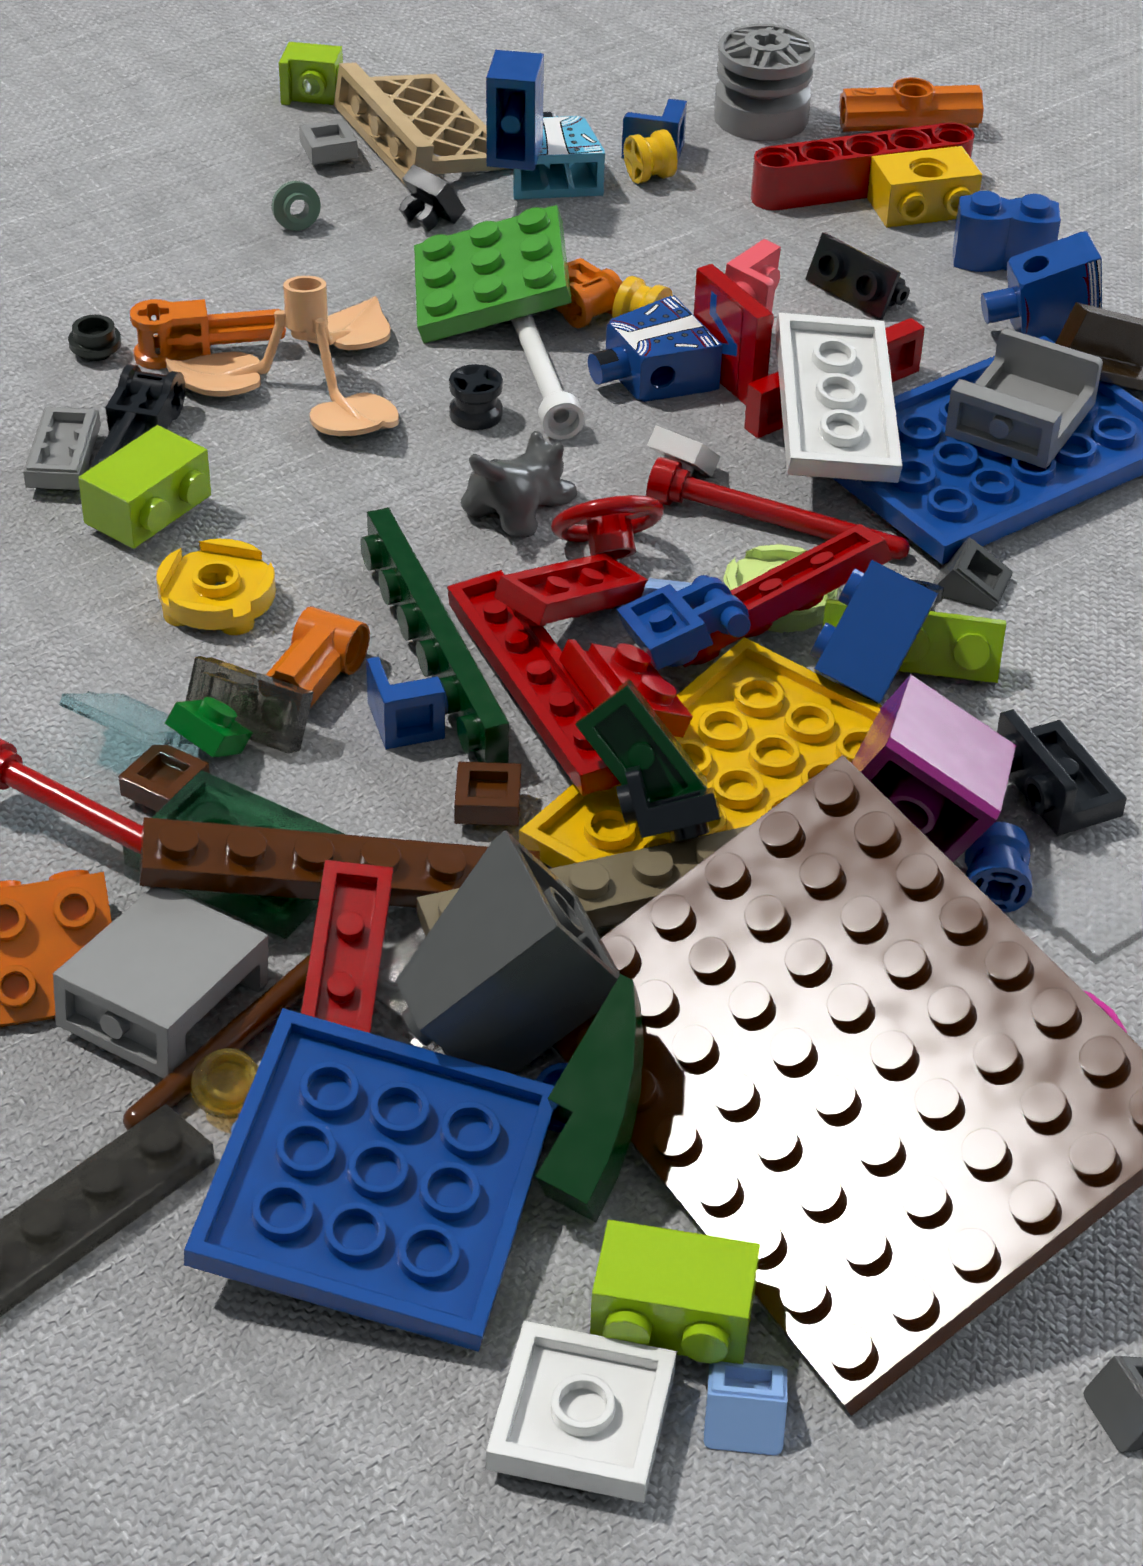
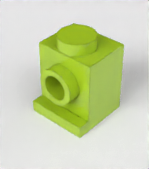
(309, 73)

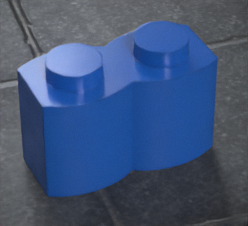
(997, 228)

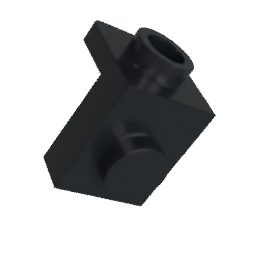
(681, 815)

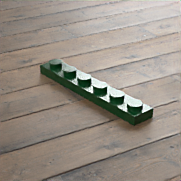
(438, 644)

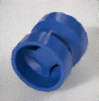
(1000, 865)

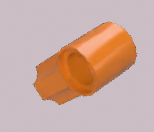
(321, 649)

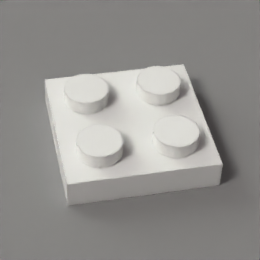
(582, 1411)

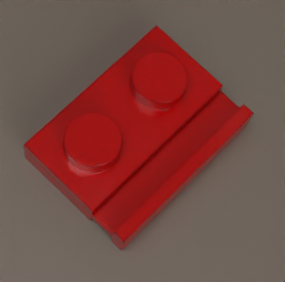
(605, 668)

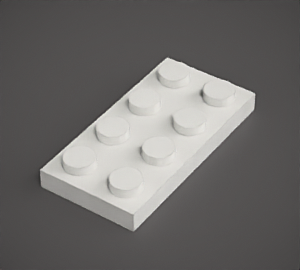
(837, 398)

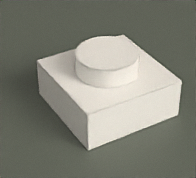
(685, 450)

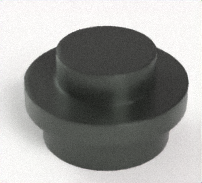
(94, 337)

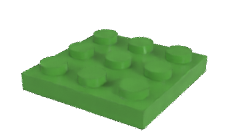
(491, 273)

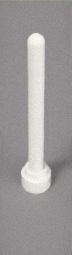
(559, 410)

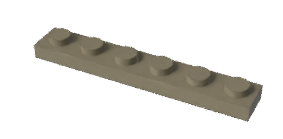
(614, 884)

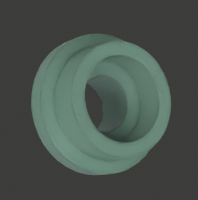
(286, 196)

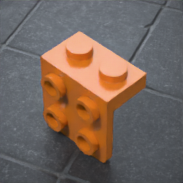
(39, 933)

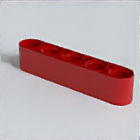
(839, 166)

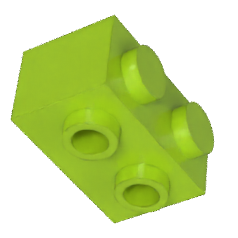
(145, 486)
(675, 1291)

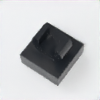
(431, 196)

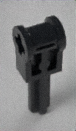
(139, 405)

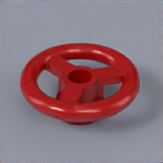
(608, 523)

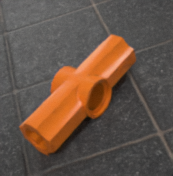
(910, 104)

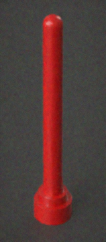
(672, 483)
(66, 800)

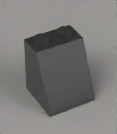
(506, 964)

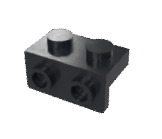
(1059, 776)

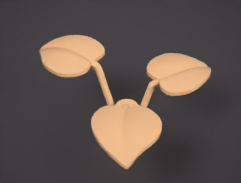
(308, 319)

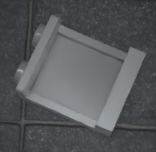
(1025, 399)
(156, 977)

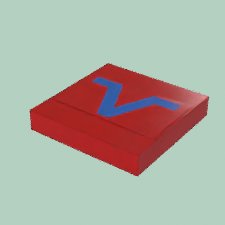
(738, 324)

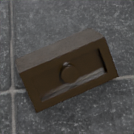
(1112, 338)

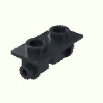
(856, 277)

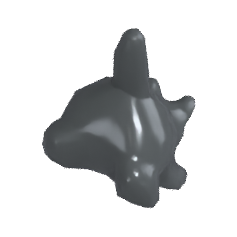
(518, 486)

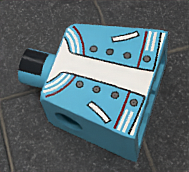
(568, 162)

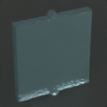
(124, 716)

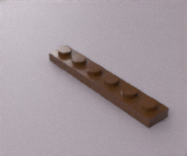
(292, 861)

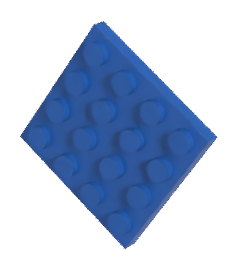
(374, 1179)

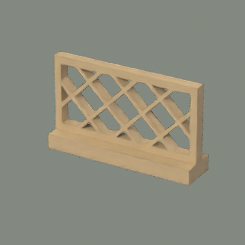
(410, 123)

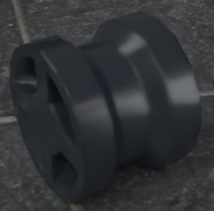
(475, 397)

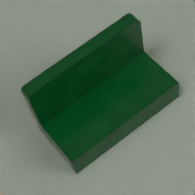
(631, 734)

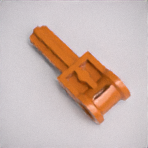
(591, 292)
(188, 331)

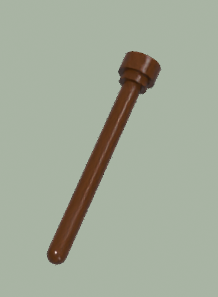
(234, 1035)

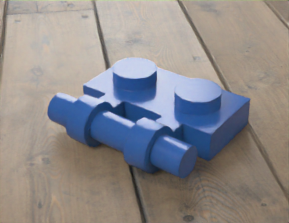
(679, 623)

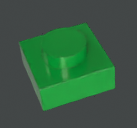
(209, 726)

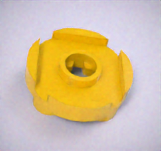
(192, 598)

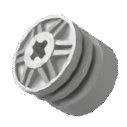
(764, 82)

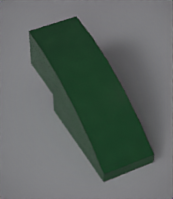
(598, 1105)

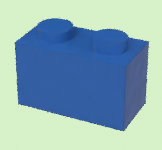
(514, 109)
(874, 630)

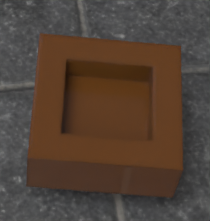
(159, 775)
(487, 793)

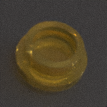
(223, 1082)

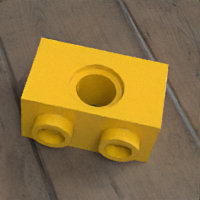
(921, 185)

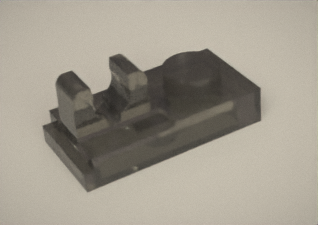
(264, 705)

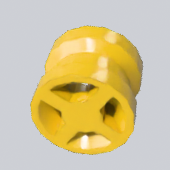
(650, 156)
(635, 294)

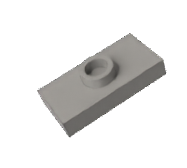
(62, 448)

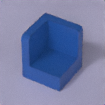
(672, 120)
(407, 710)

